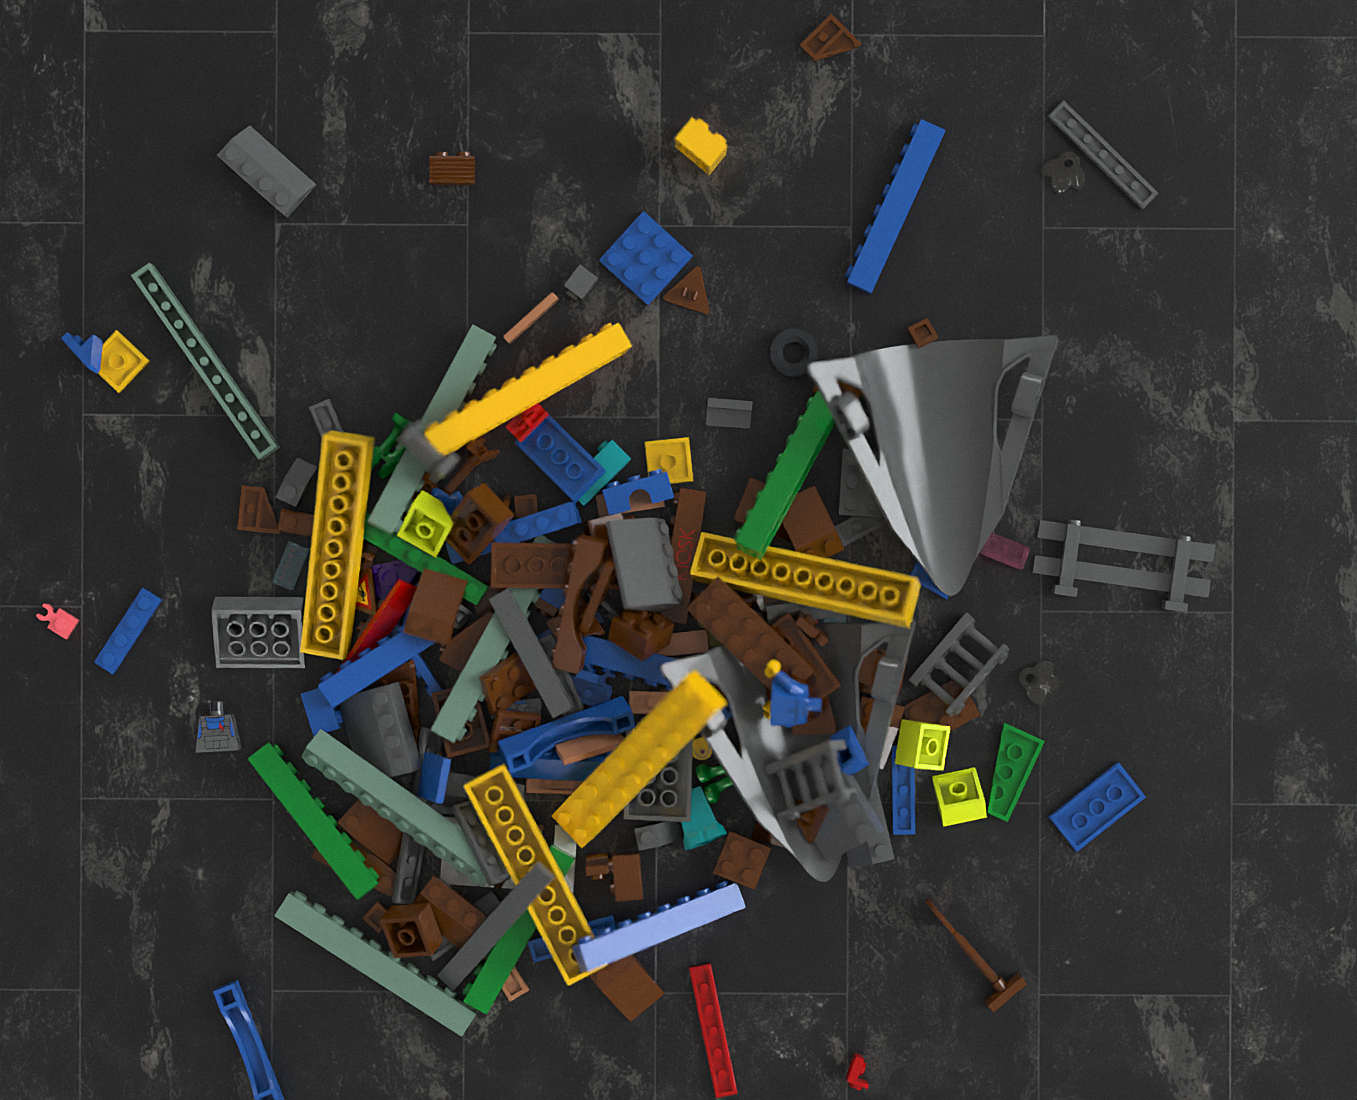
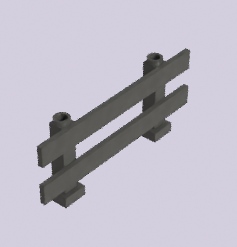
(1069, 568)

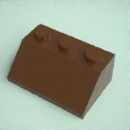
(454, 913)

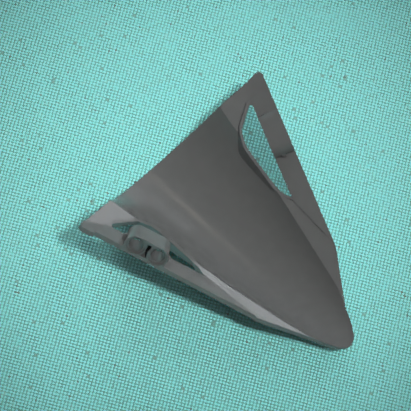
(937, 439)
(767, 744)

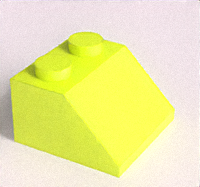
(426, 524)
(922, 745)
(959, 796)

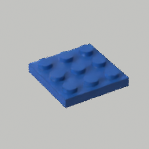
(645, 258)

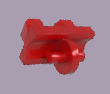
(526, 421)

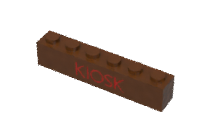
(684, 542)

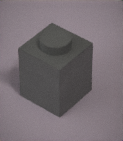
(580, 283)

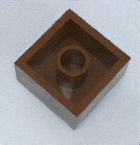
(641, 632)
(741, 859)
(627, 875)
(411, 930)

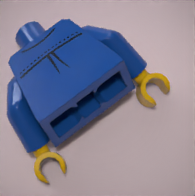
(788, 699)

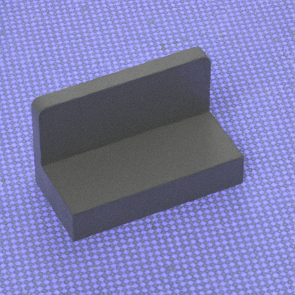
(729, 413)

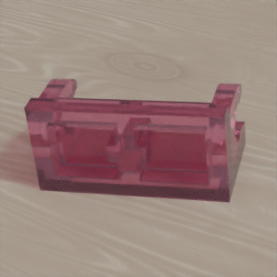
(1005, 551)

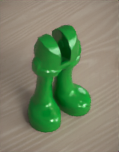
(383, 452)
(713, 789)

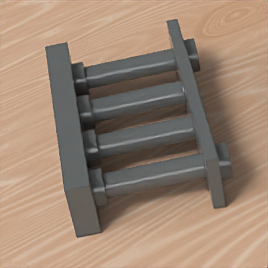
(426, 452)
(952, 644)
(797, 763)

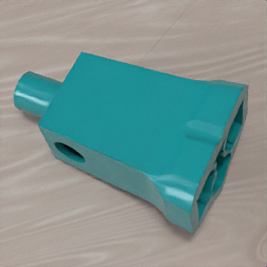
(703, 825)

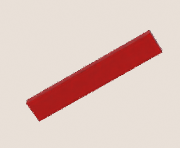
(384, 619)
(713, 1030)

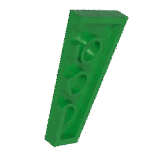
(1012, 768)

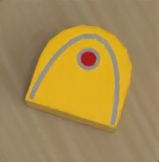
(701, 749)

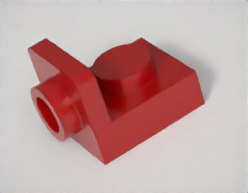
(855, 1069)

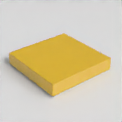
(120, 361)
(671, 457)

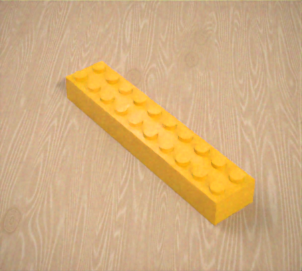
(531, 389)
(337, 544)
(808, 580)
(639, 758)
(520, 848)

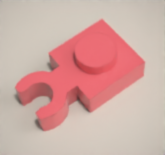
(60, 622)

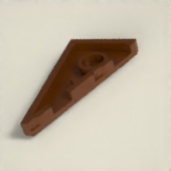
(599, 590)
(406, 677)

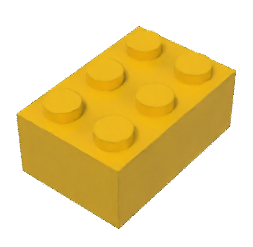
(701, 145)

